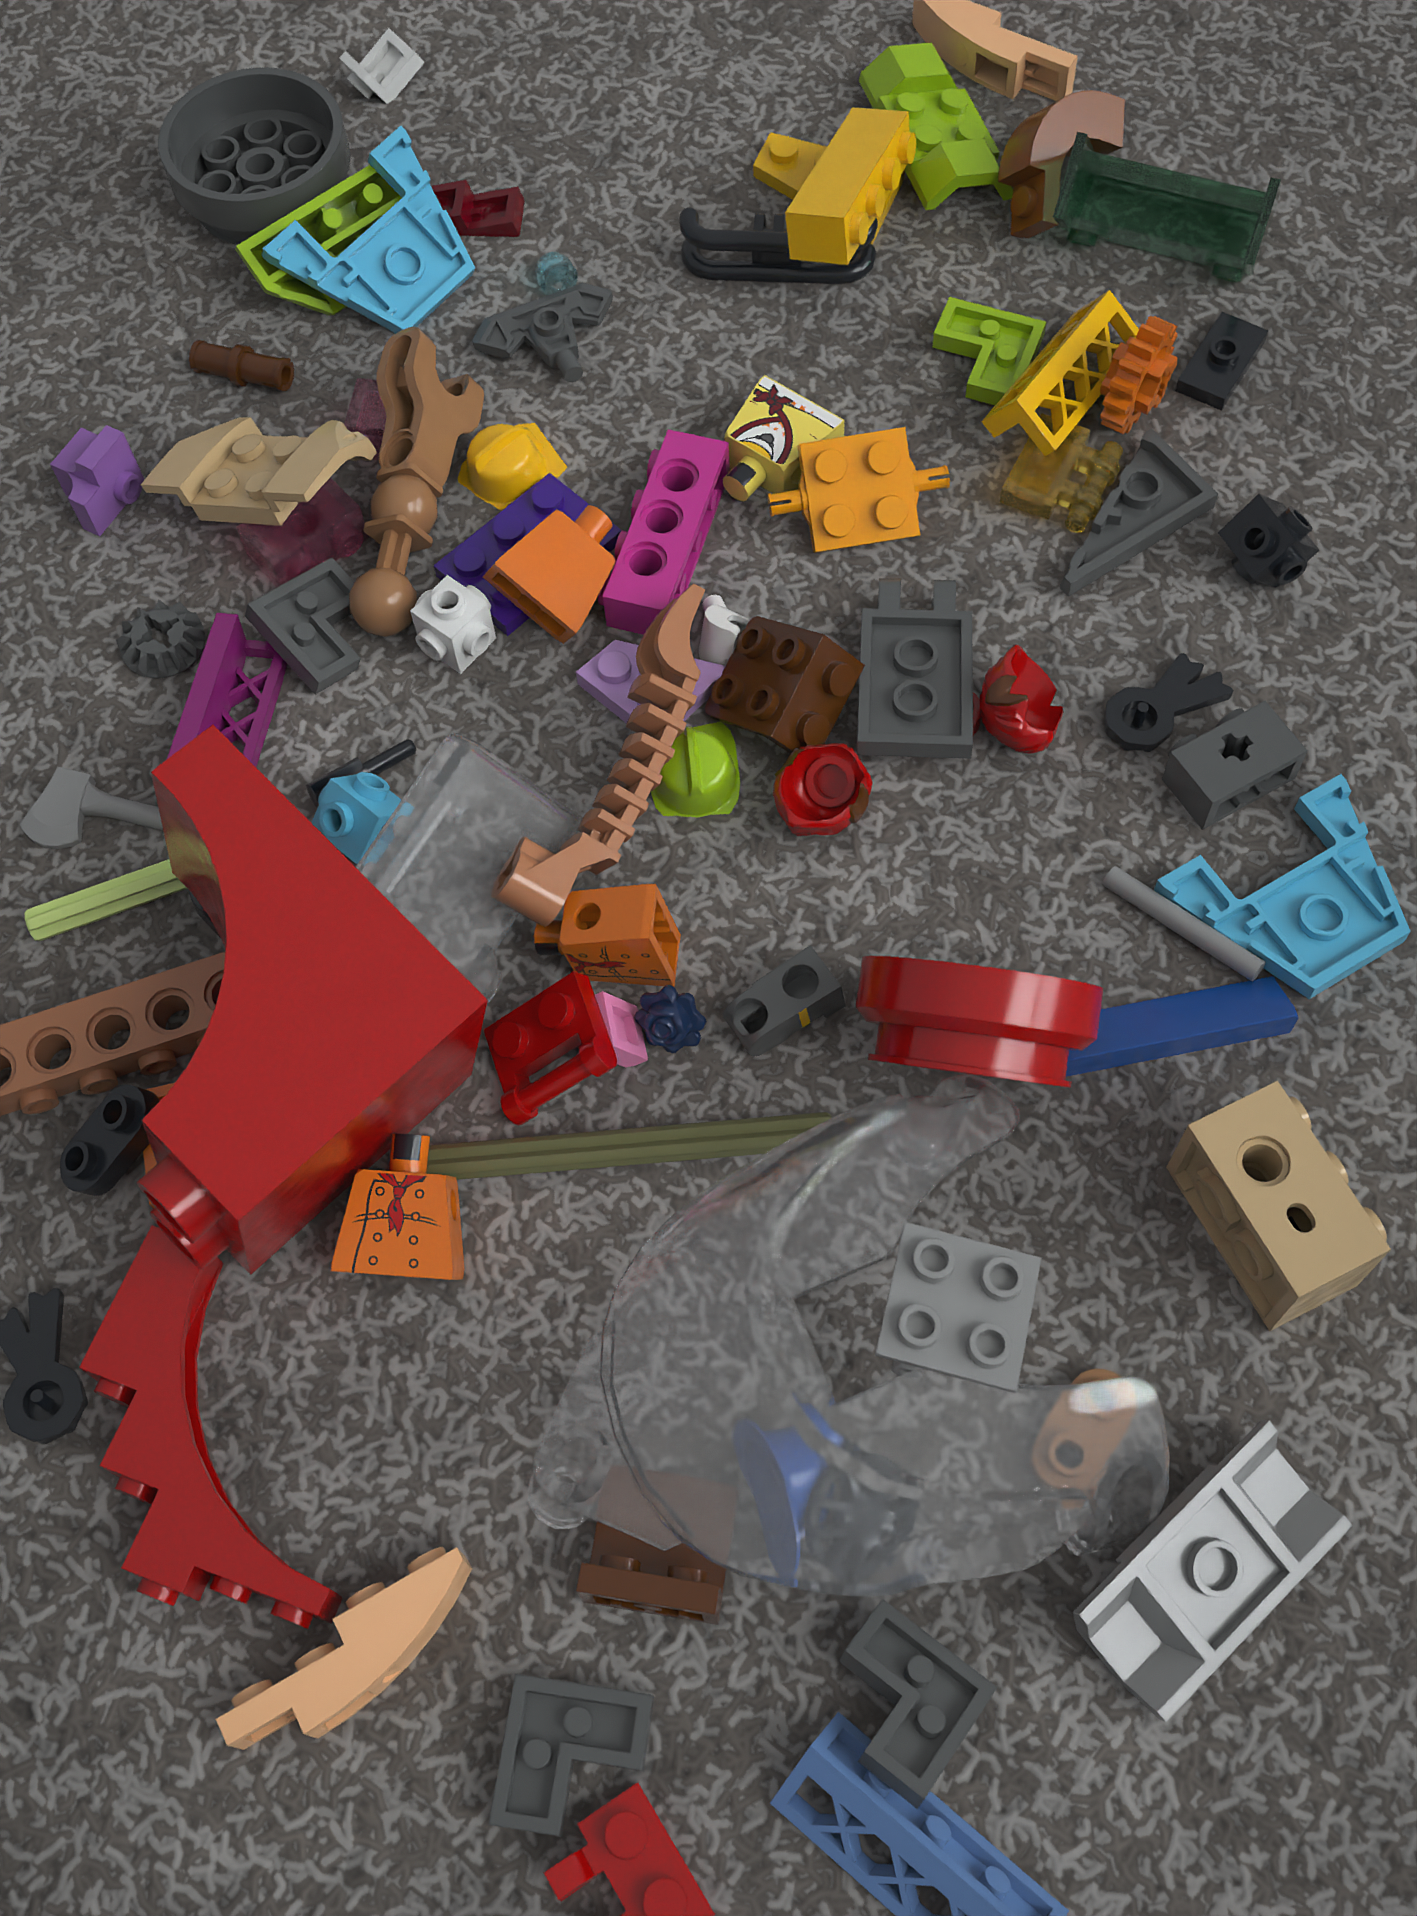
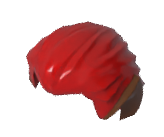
(1018, 703)
(821, 789)

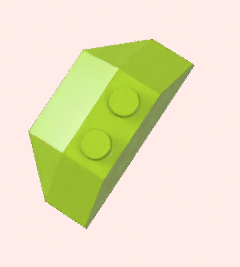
(334, 222)

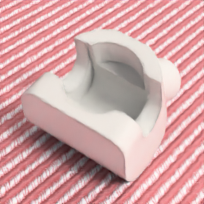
(719, 631)

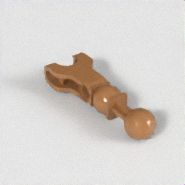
(414, 463)

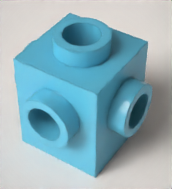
(354, 812)

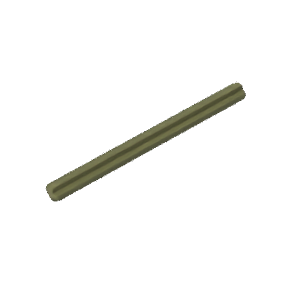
(618, 1146)

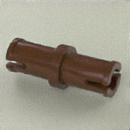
(241, 365)

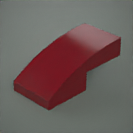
(482, 214)

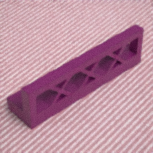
(218, 689)

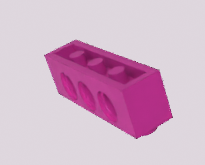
(665, 530)

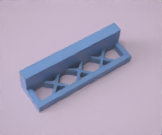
(925, 1843)

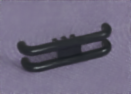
(769, 254)

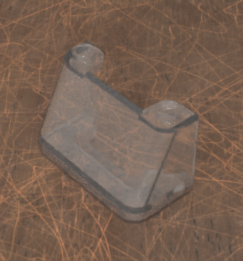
(450, 844)

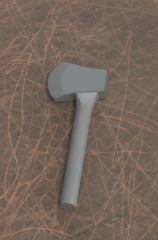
(71, 795)

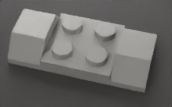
(1207, 1573)

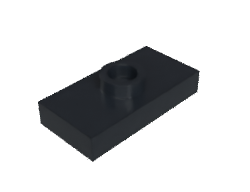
(1221, 360)

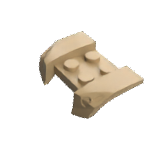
(251, 477)

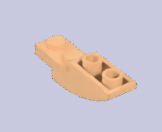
(995, 57)
(380, 1641)

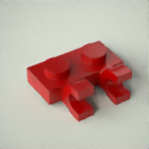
(637, 1858)

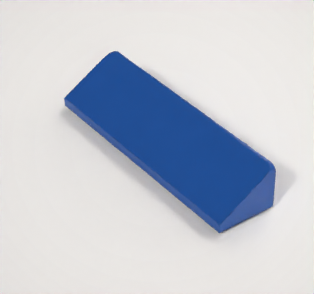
(1186, 1024)

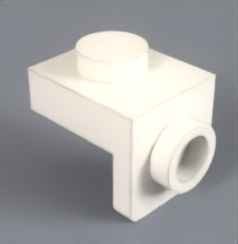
(384, 68)

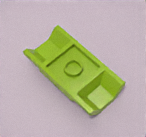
(949, 132)

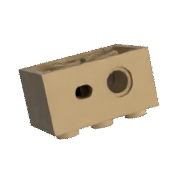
(1277, 1205)

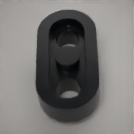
(108, 1141)

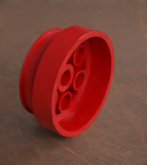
(976, 1018)

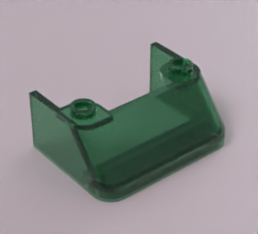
(1164, 211)

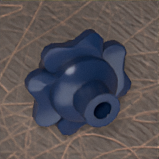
(670, 1019)

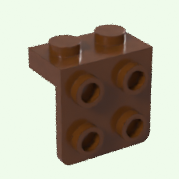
(784, 684)

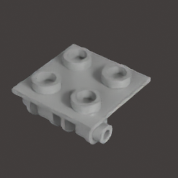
(958, 1308)

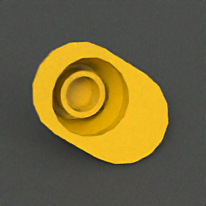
(507, 462)

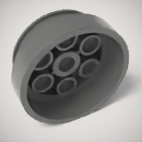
(252, 149)

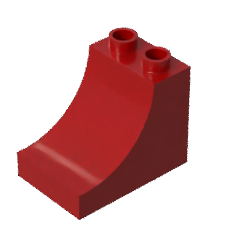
(323, 1024)

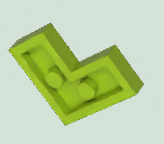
(996, 338)

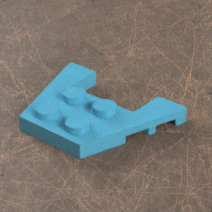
(400, 263)
(1317, 917)

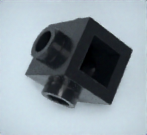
(1269, 542)

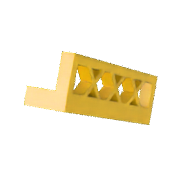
(1063, 358)

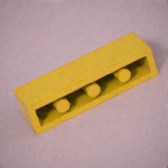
(849, 185)

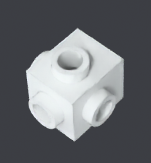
(453, 623)

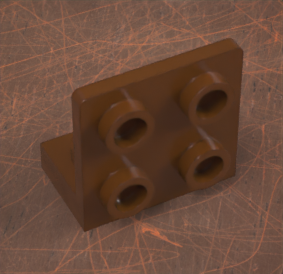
(650, 1581)

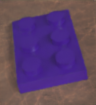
(484, 547)

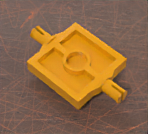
(858, 490)

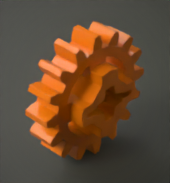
(1138, 374)

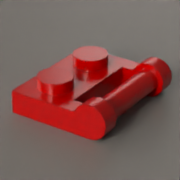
(542, 1033)

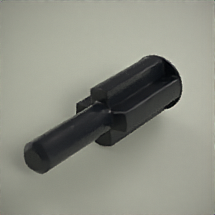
(375, 766)

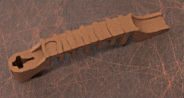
(540, 881)

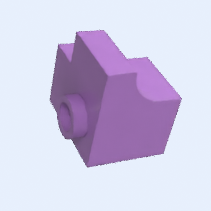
(98, 476)

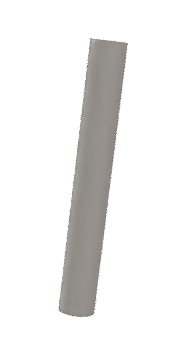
(1184, 923)

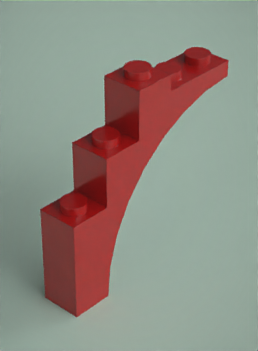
(160, 1452)

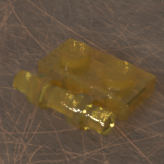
(1043, 481)

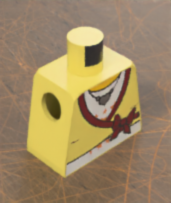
(767, 436)

